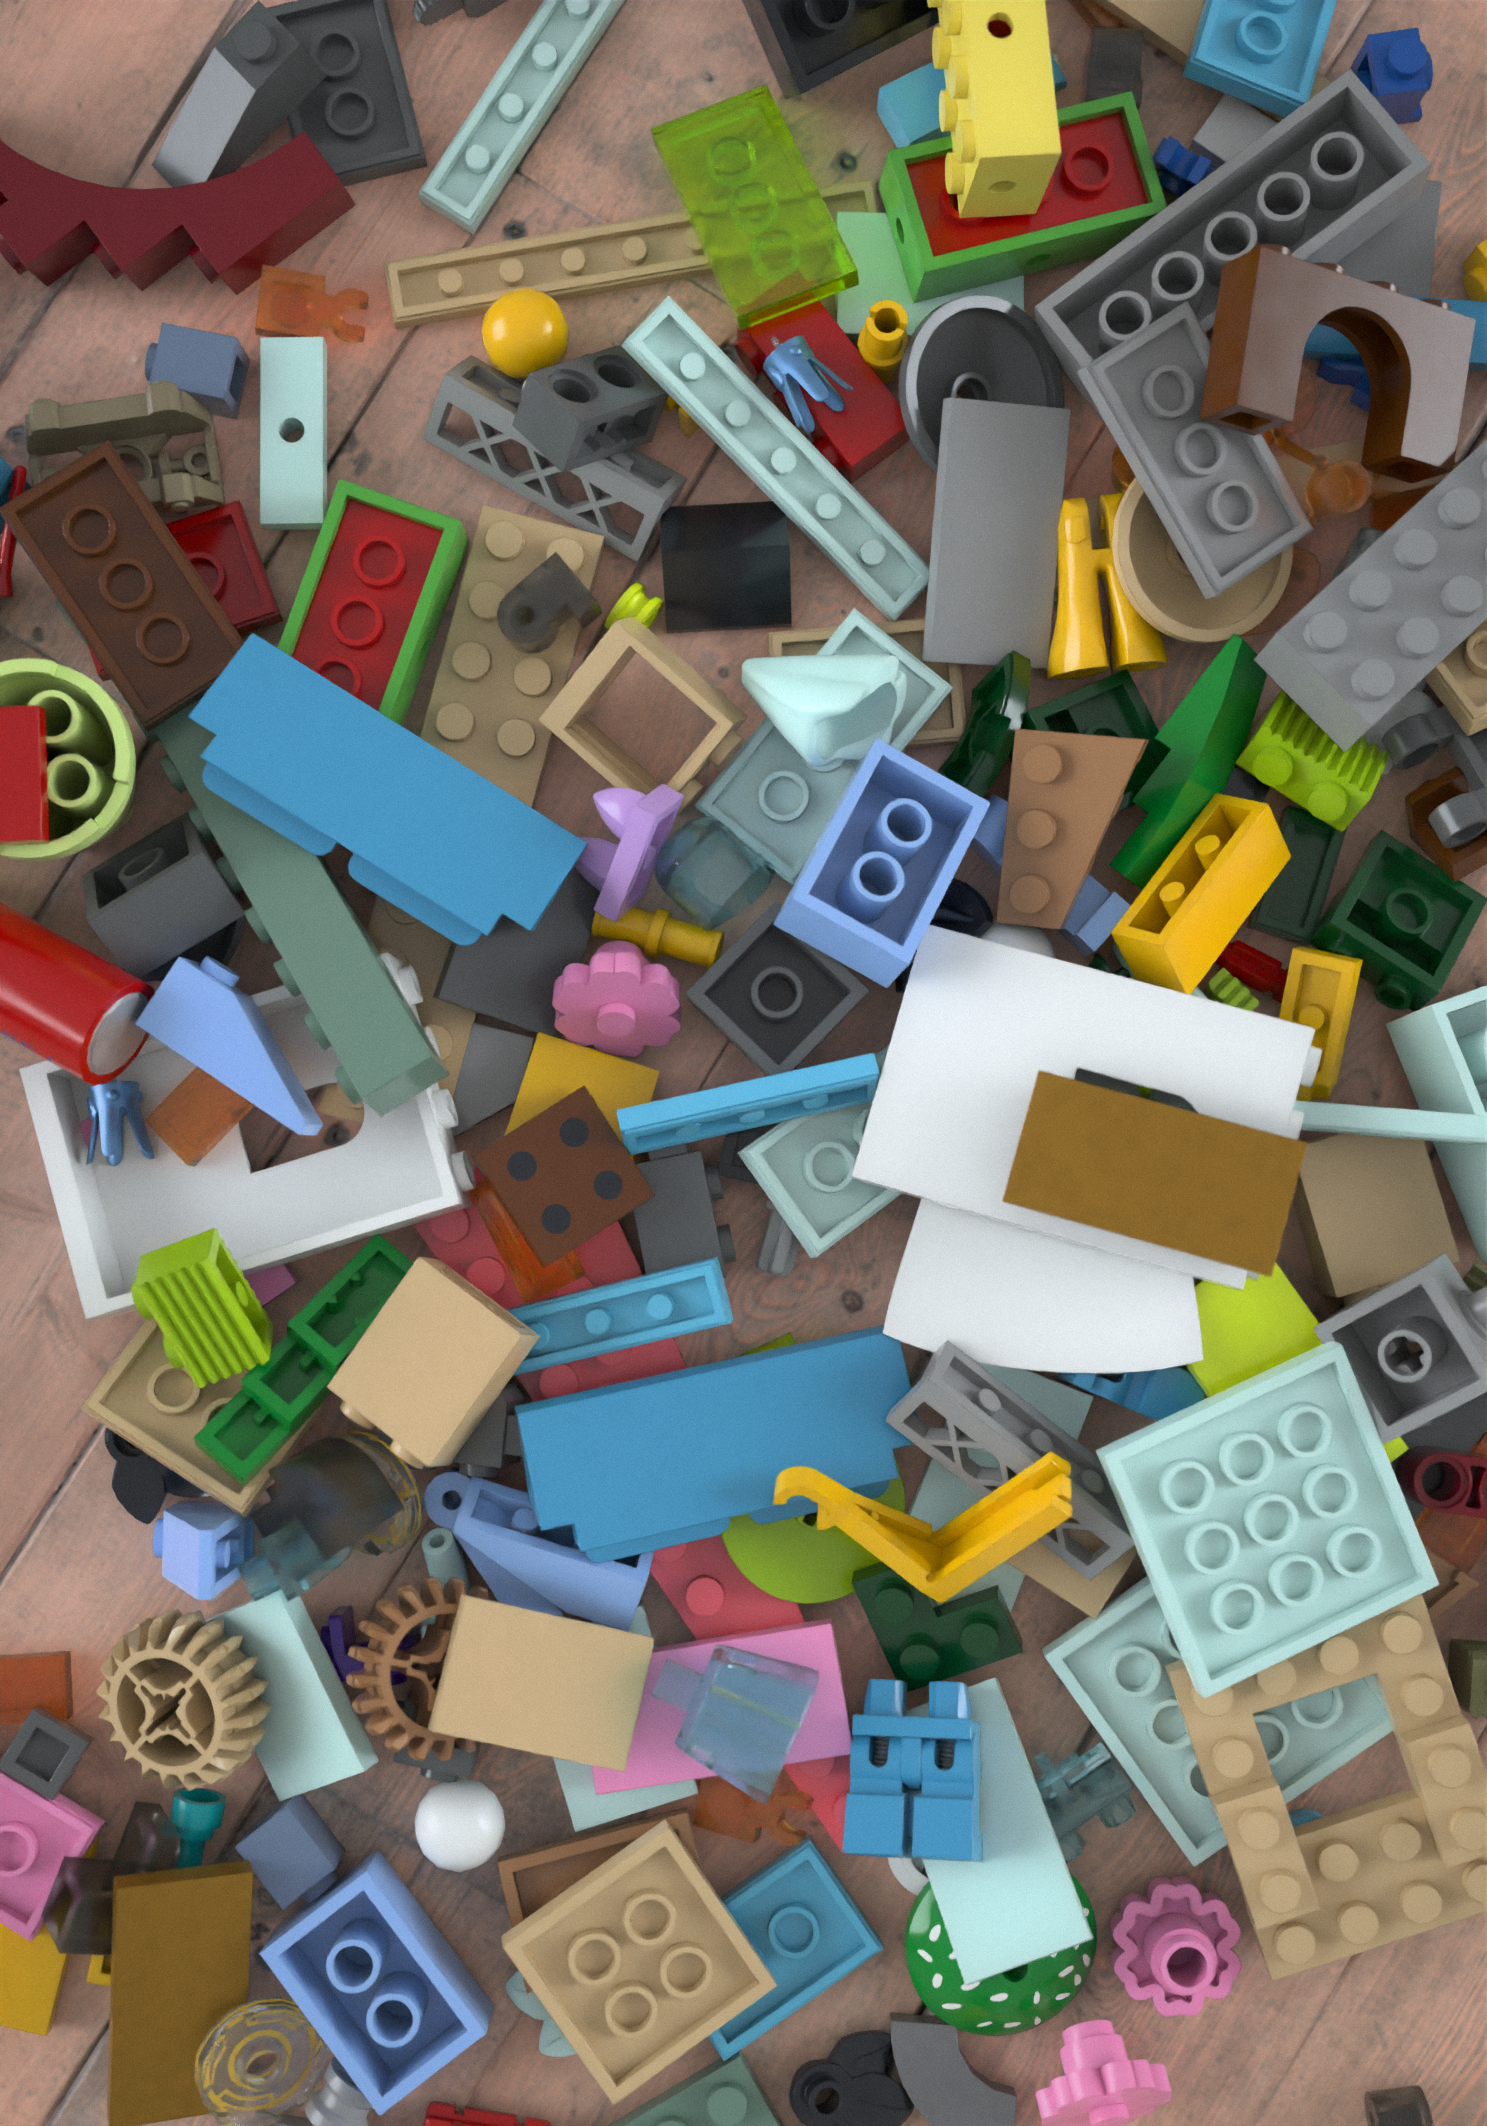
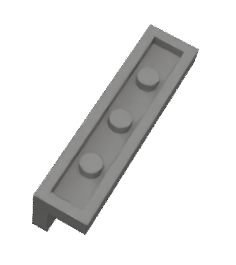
(626, 477)
(994, 1418)

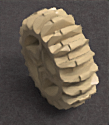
(183, 1699)

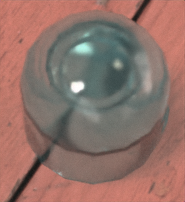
(711, 872)

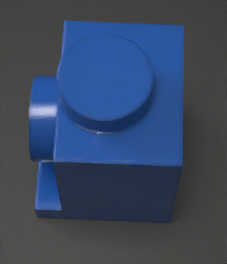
(1398, 72)

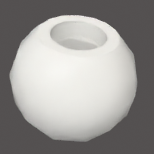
(459, 1824)

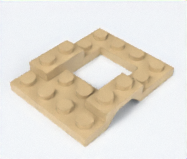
(1370, 1868)

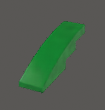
(1202, 745)
(294, 1382)

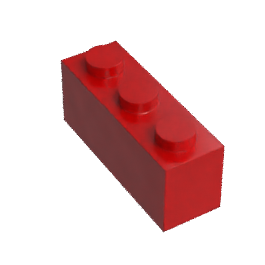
(872, 418)

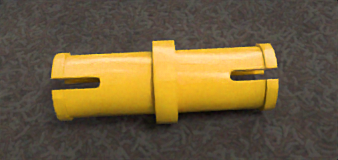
(884, 338)
(662, 934)

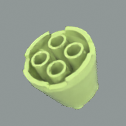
(87, 756)

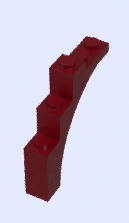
(222, 223)

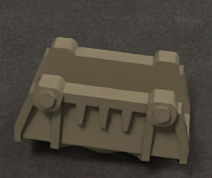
(137, 430)

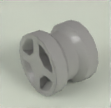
(339, 2100)

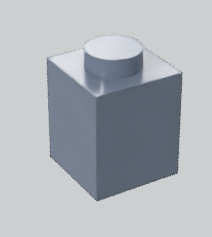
(202, 365)
(292, 1852)

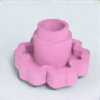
(617, 1001)
(1175, 1946)
(1101, 2081)

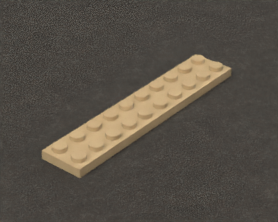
(488, 720)

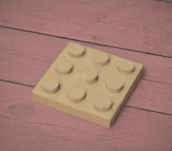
(638, 1961)

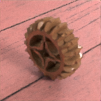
(383, 1656)

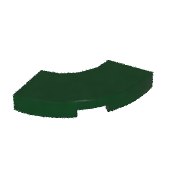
(989, 733)

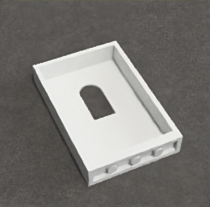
(994, 1015)
(382, 1180)

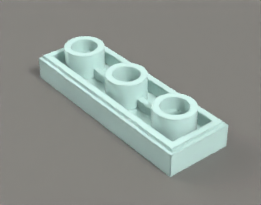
(291, 400)

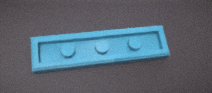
(749, 1104)
(625, 1314)

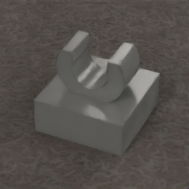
(45, 1752)

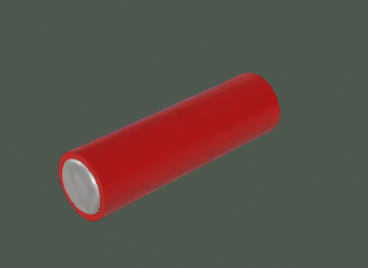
(68, 1001)

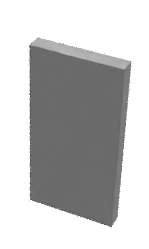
(1207, 482)
(995, 532)

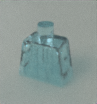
(739, 1714)

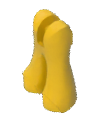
(1078, 637)

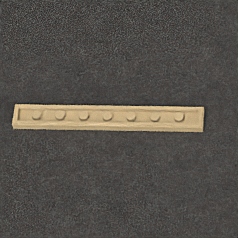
(568, 262)

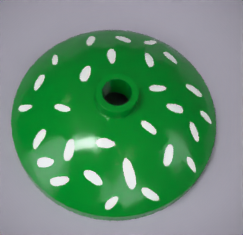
(1000, 2003)

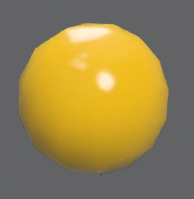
(525, 332)

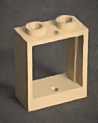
(569, 710)

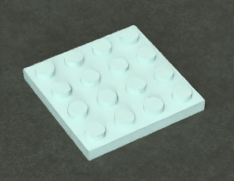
(1268, 1518)
(1124, 1689)

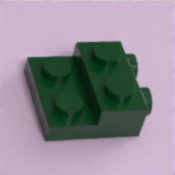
(1104, 709)
(1400, 921)

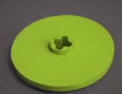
(798, 1560)

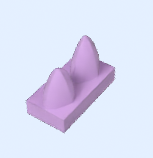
(626, 868)

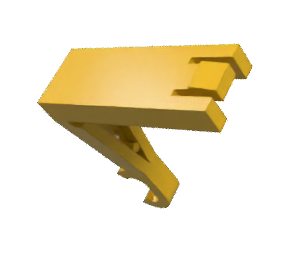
(960, 1551)

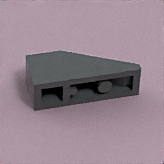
(238, 100)

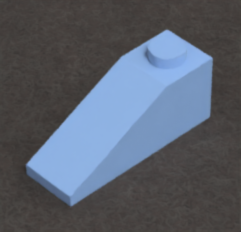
(225, 1035)
(203, 1546)
(549, 1561)

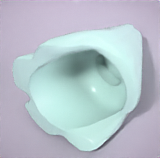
(828, 702)

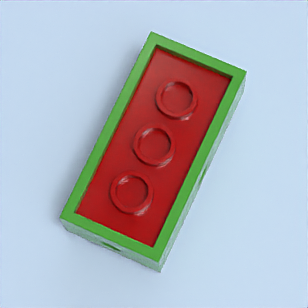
(1093, 201)
(375, 596)

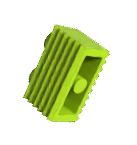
(1308, 766)
(203, 1308)

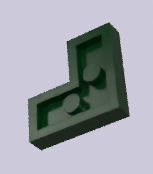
(933, 1640)

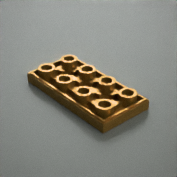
(1155, 1173)
(173, 1976)

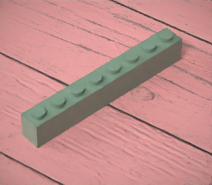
(316, 933)

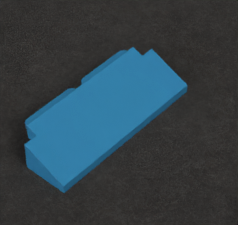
(348, 775)
(704, 1443)

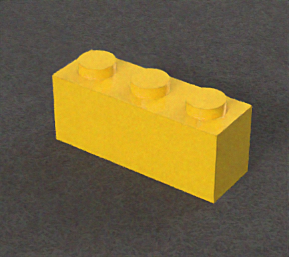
(1202, 893)

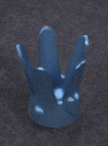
(796, 363)
(107, 1106)

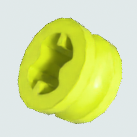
(636, 604)

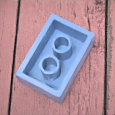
(882, 864)
(378, 1982)

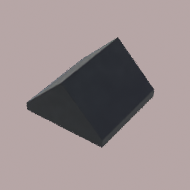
(726, 567)

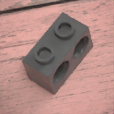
(589, 408)

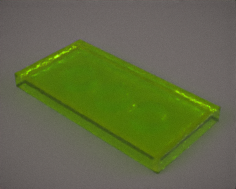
(754, 207)

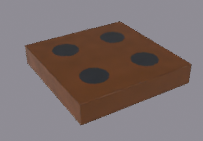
(563, 1176)

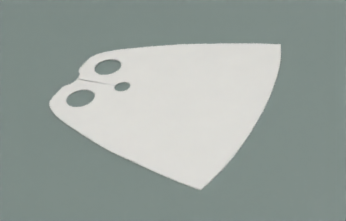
(1038, 1298)

